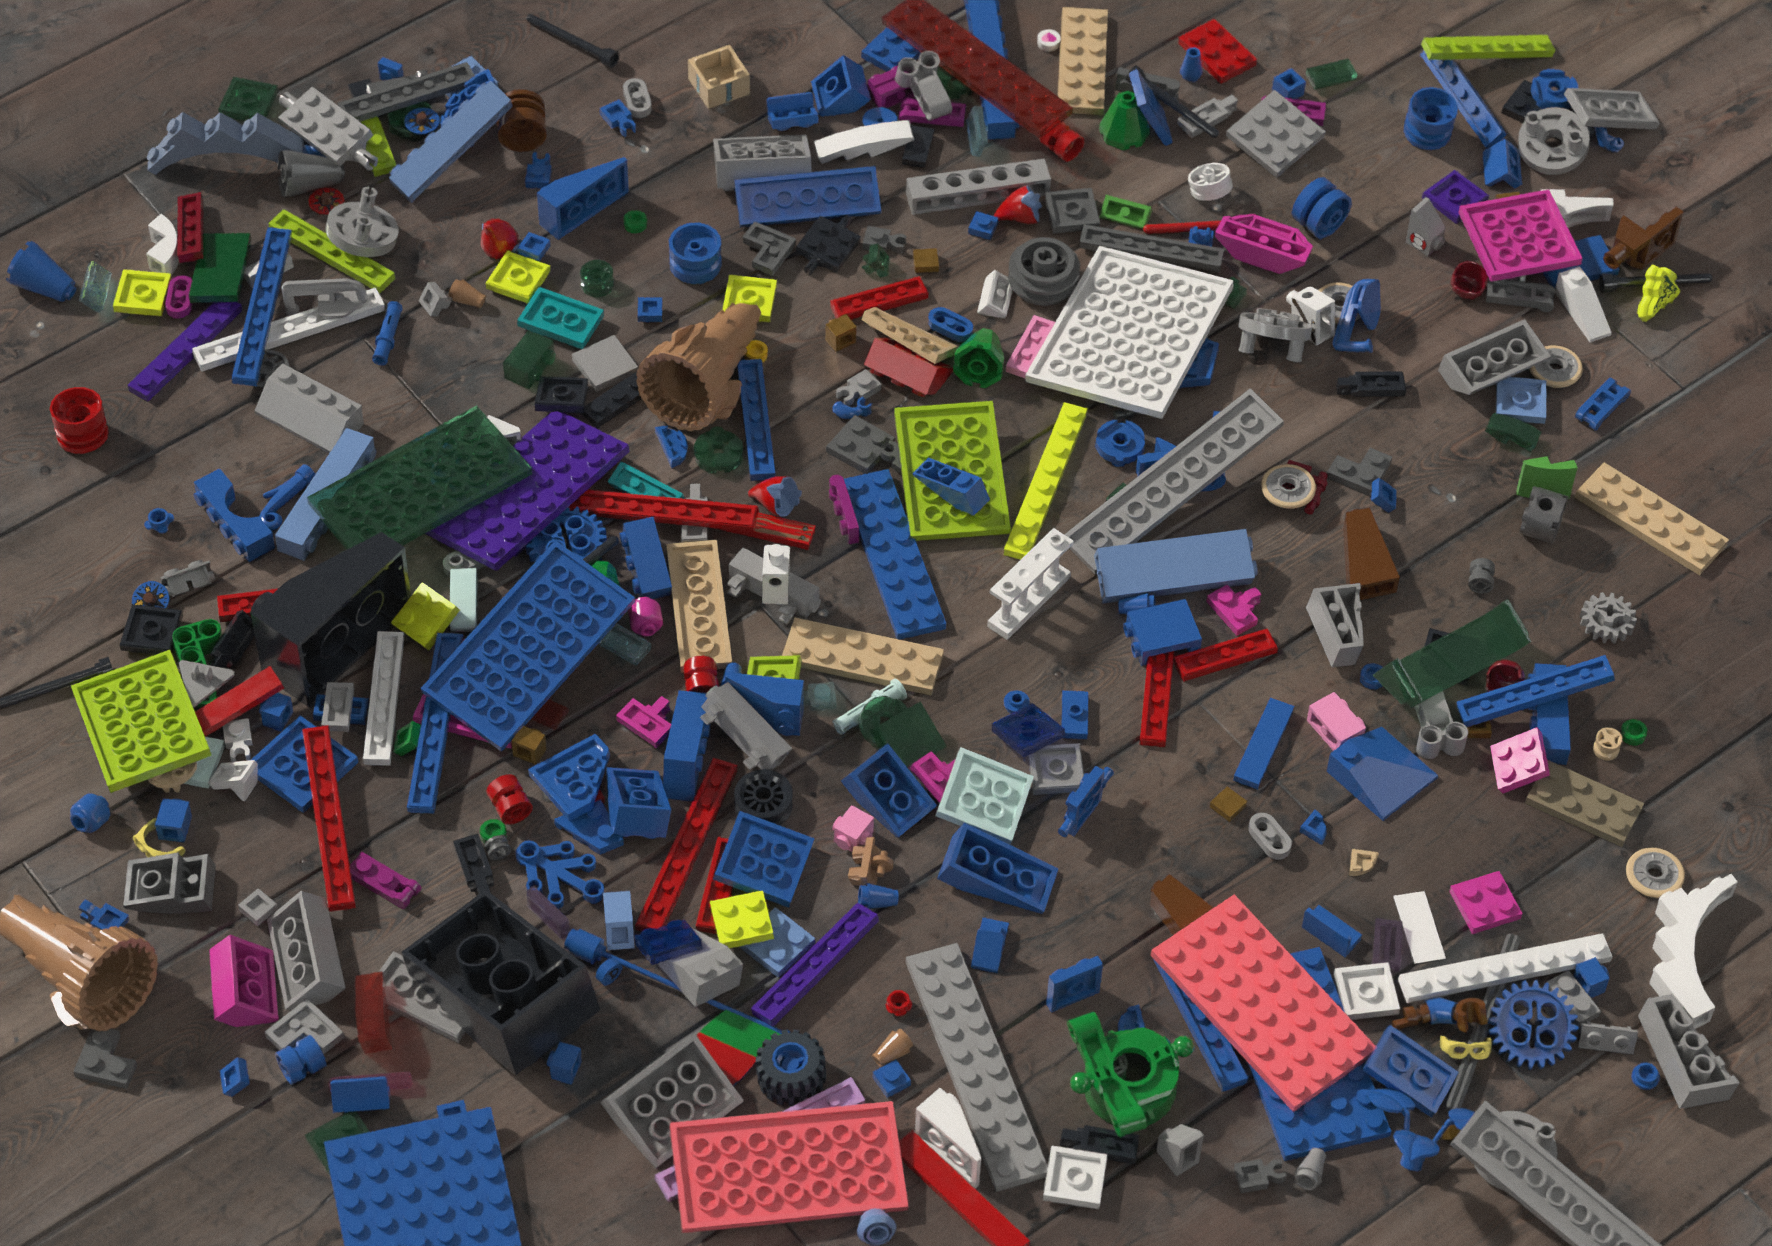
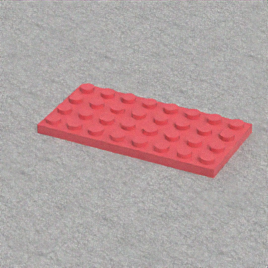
(1263, 1002)
(787, 1166)

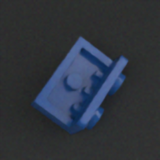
(792, 111)

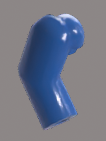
(1607, 141)

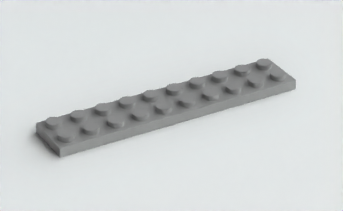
(1176, 477)
(977, 1067)

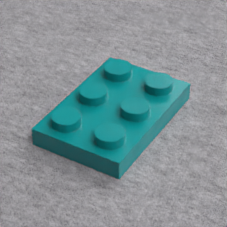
(560, 318)

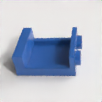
(1161, 630)

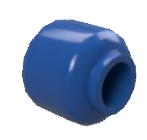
(90, 813)

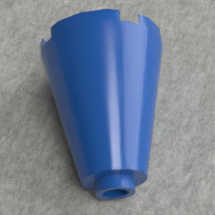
(40, 274)

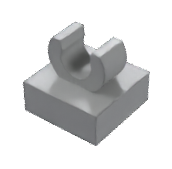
(434, 299)

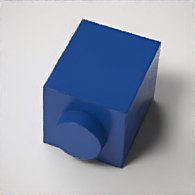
(173, 820)

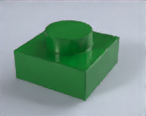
(407, 738)

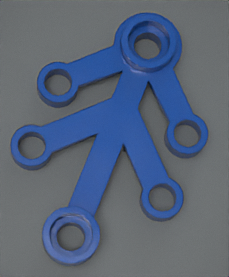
(558, 870)

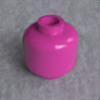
(645, 616)

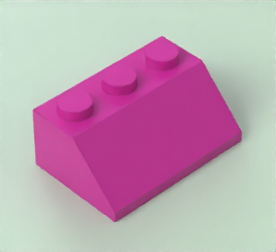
(243, 983)

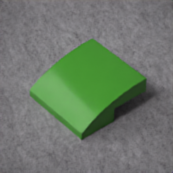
(1553, 477)

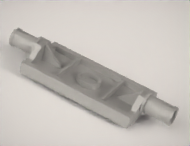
(327, 128)

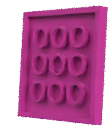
(1520, 235)

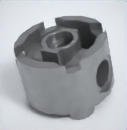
(1543, 515)

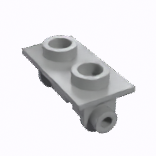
(196, 573)
(1607, 1038)

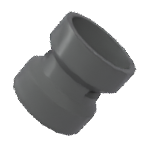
(1480, 579)

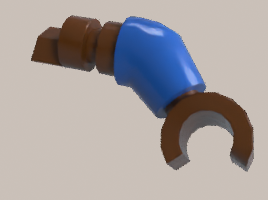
(1444, 1011)

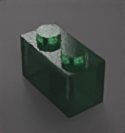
(529, 359)

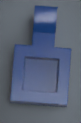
(104, 917)

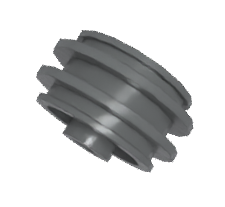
(1035, 270)

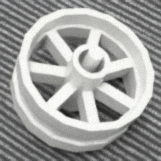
(1210, 181)

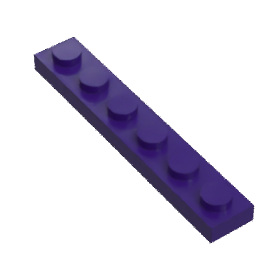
(180, 351)
(815, 964)

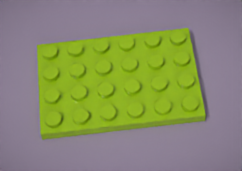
(962, 438)
(140, 721)

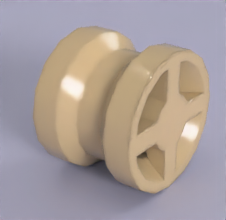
(1605, 738)

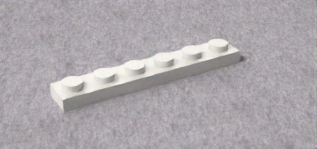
(383, 698)

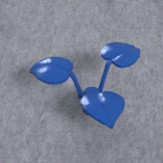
(1413, 1146)

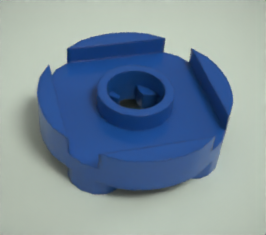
(1549, 98)
(1120, 453)

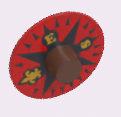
(325, 199)

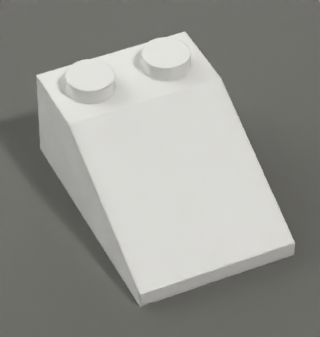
(946, 1131)

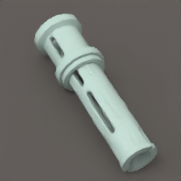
(850, 719)

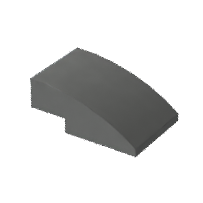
(170, 884)

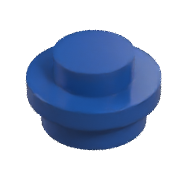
(1645, 1076)

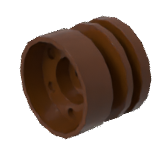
(523, 124)

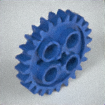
(582, 534)
(1557, 1027)

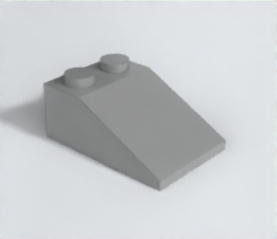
(705, 972)

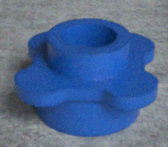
(159, 515)

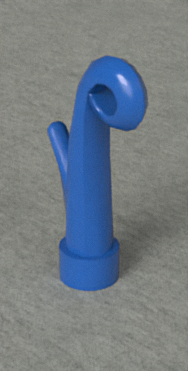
(283, 494)

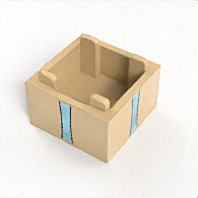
(718, 76)

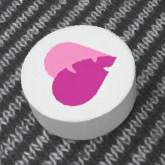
(1048, 40)

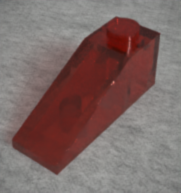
(372, 1013)

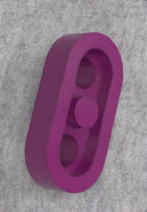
(178, 297)

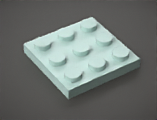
(984, 795)

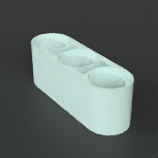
(464, 596)

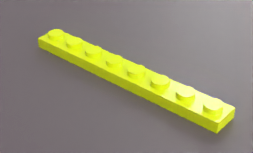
(1045, 481)

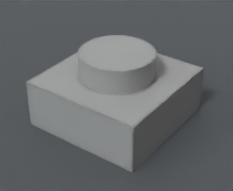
(257, 907)

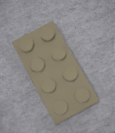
(1585, 804)

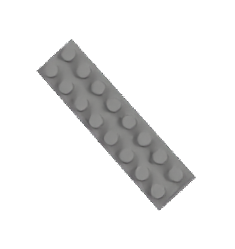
(1544, 1183)

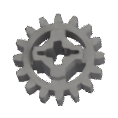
(1608, 617)

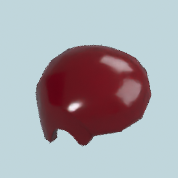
(1469, 280)
(1503, 674)

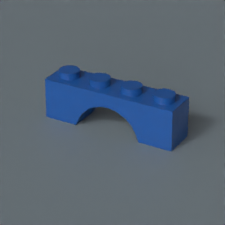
(248, 535)

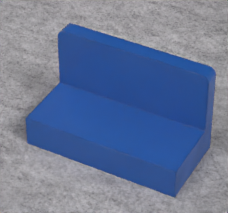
(1502, 163)
(1331, 930)
(360, 1094)

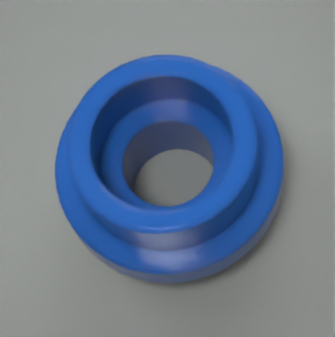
(1012, 696)

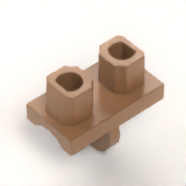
(873, 863)

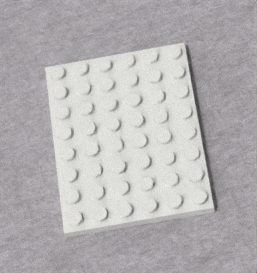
(1129, 332)

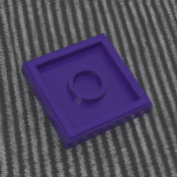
(1452, 193)

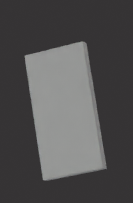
(1611, 108)
(413, 1002)

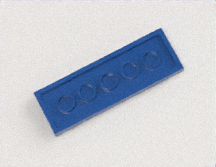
(807, 196)

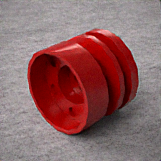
(79, 420)

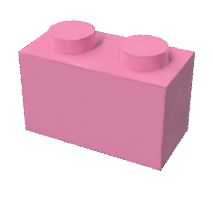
(1334, 720)

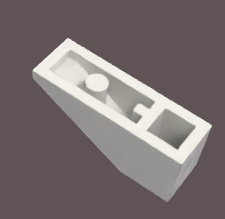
(1582, 303)

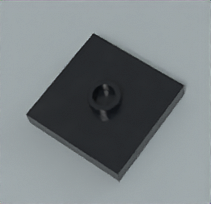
(561, 394)
(150, 629)

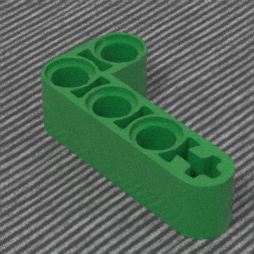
(194, 642)

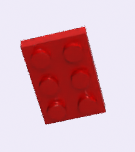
(1219, 51)

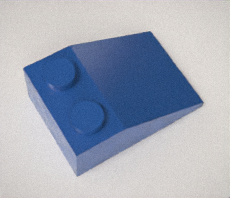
(774, 698)
(889, 791)
(637, 803)

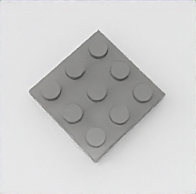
(1275, 133)

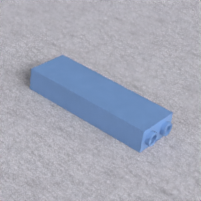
(1175, 565)

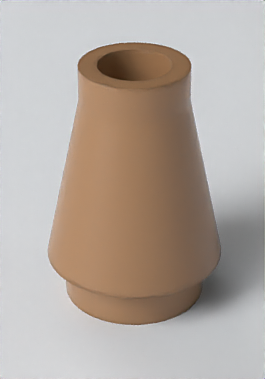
(466, 294)
(893, 1047)

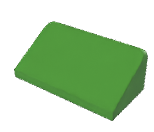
(1125, 212)

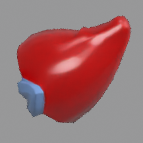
(1020, 206)
(498, 237)
(777, 495)

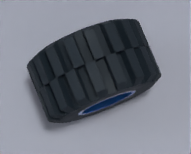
(790, 1067)

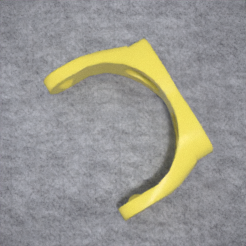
(139, 840)
(1448, 1047)

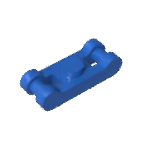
(1603, 403)

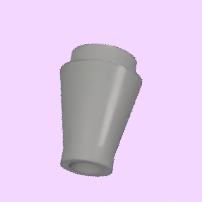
(1310, 1171)

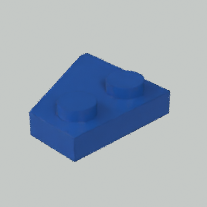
(592, 829)

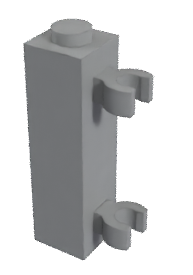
(746, 572)
(745, 727)

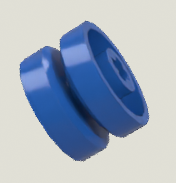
(1321, 207)
(695, 253)

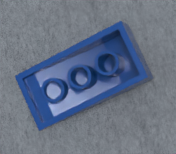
(580, 196)
(996, 870)

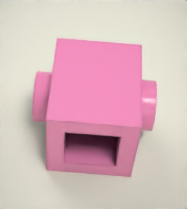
(852, 828)

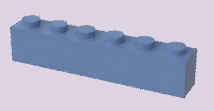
(450, 141)
(303, 526)

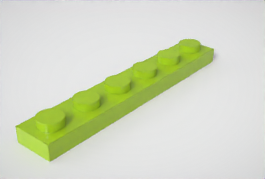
(1487, 47)
(318, 244)

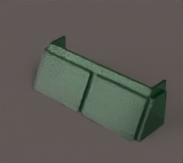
(1455, 656)

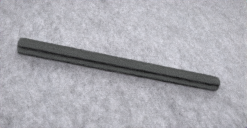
(1478, 1035)

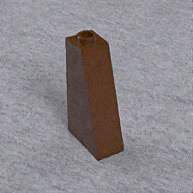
(1367, 556)
(1176, 904)

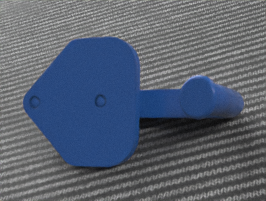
(1361, 300)

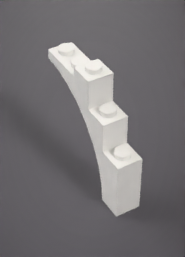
(1578, 211)
(1675, 945)

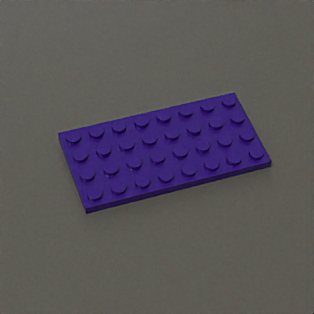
(564, 463)

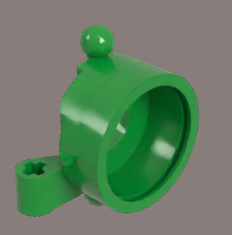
(1117, 1101)

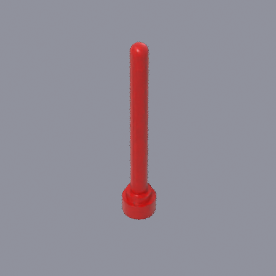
(1180, 227)

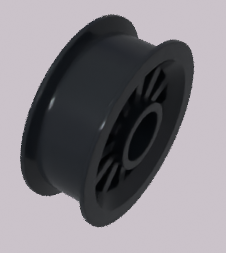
(764, 785)

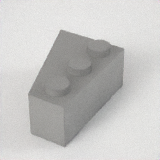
(1338, 622)

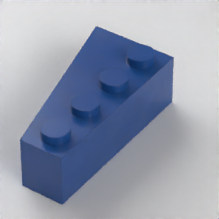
(685, 747)

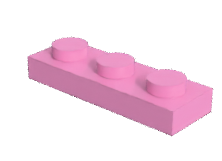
(1029, 346)

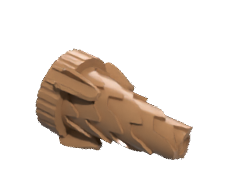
(690, 376)
(97, 972)

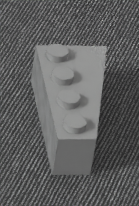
(1683, 1054)

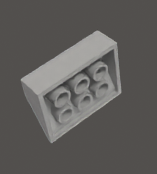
(759, 158)
(674, 1088)

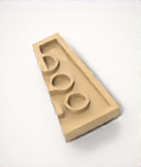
(912, 337)

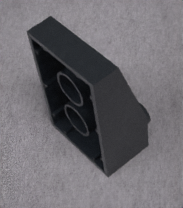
(330, 615)
(502, 981)

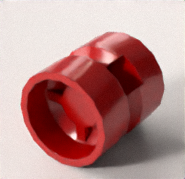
(1064, 142)
(700, 674)
(509, 799)

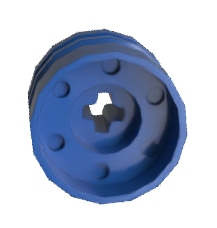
(1430, 118)

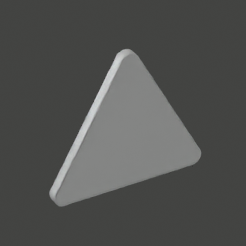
(202, 680)

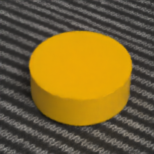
(756, 350)

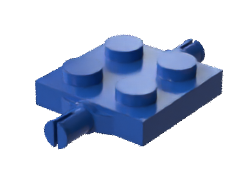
(1084, 800)

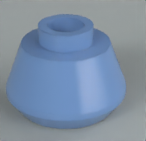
(876, 1227)

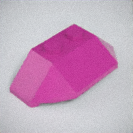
(1263, 242)

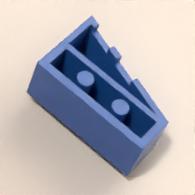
(645, 558)

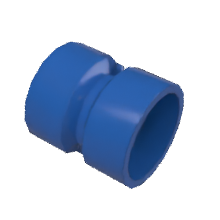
(301, 1059)

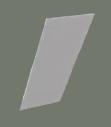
(1419, 927)

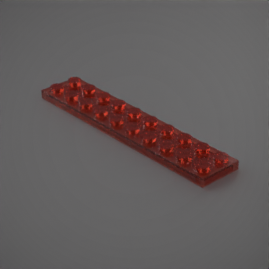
(978, 66)

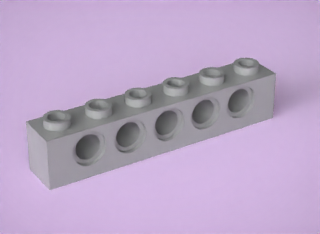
(975, 186)

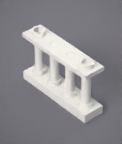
(1030, 583)

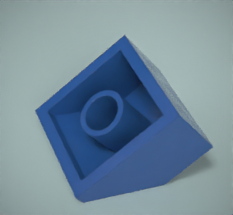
(840, 88)

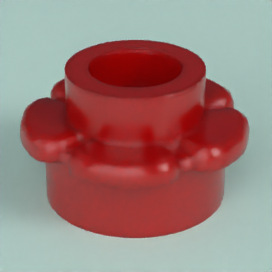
(901, 997)

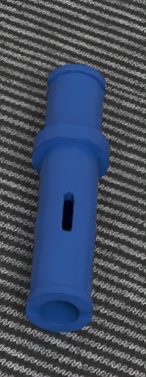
(385, 341)

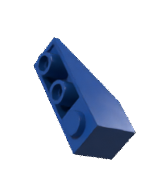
(955, 486)

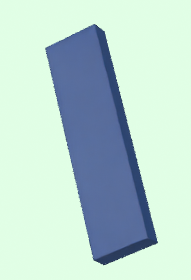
(1263, 743)

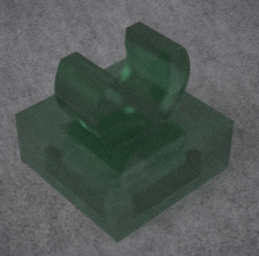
(876, 261)
(1236, 295)

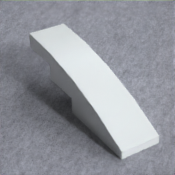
(871, 139)

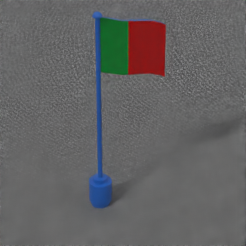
(728, 1038)

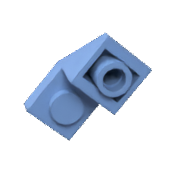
(618, 920)

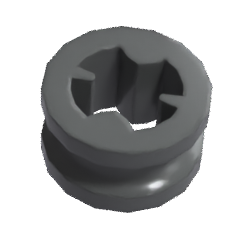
(497, 847)

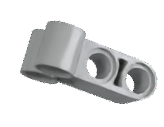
(925, 84)
(1438, 729)

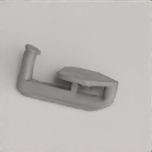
(335, 296)

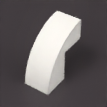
(163, 255)

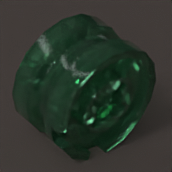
(596, 278)

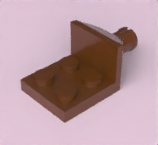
(1642, 246)

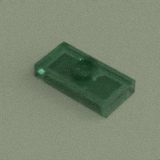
(1331, 74)

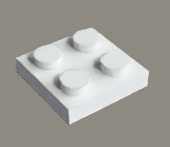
(1367, 991)
(1075, 1177)

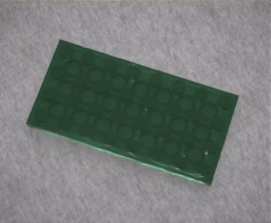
(422, 482)

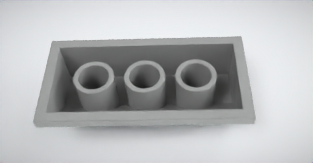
(1493, 358)
(307, 408)
(305, 951)

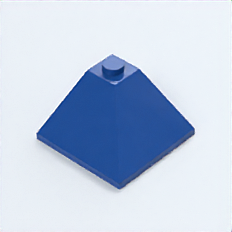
(1379, 771)

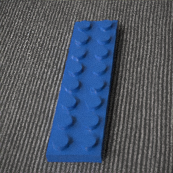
(894, 556)

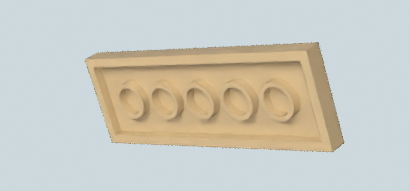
(1083, 59)
(1651, 518)
(699, 602)
(864, 655)

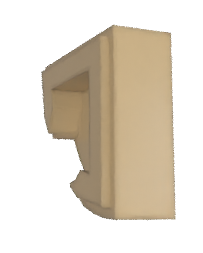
(1362, 862)

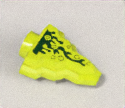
(1657, 291)

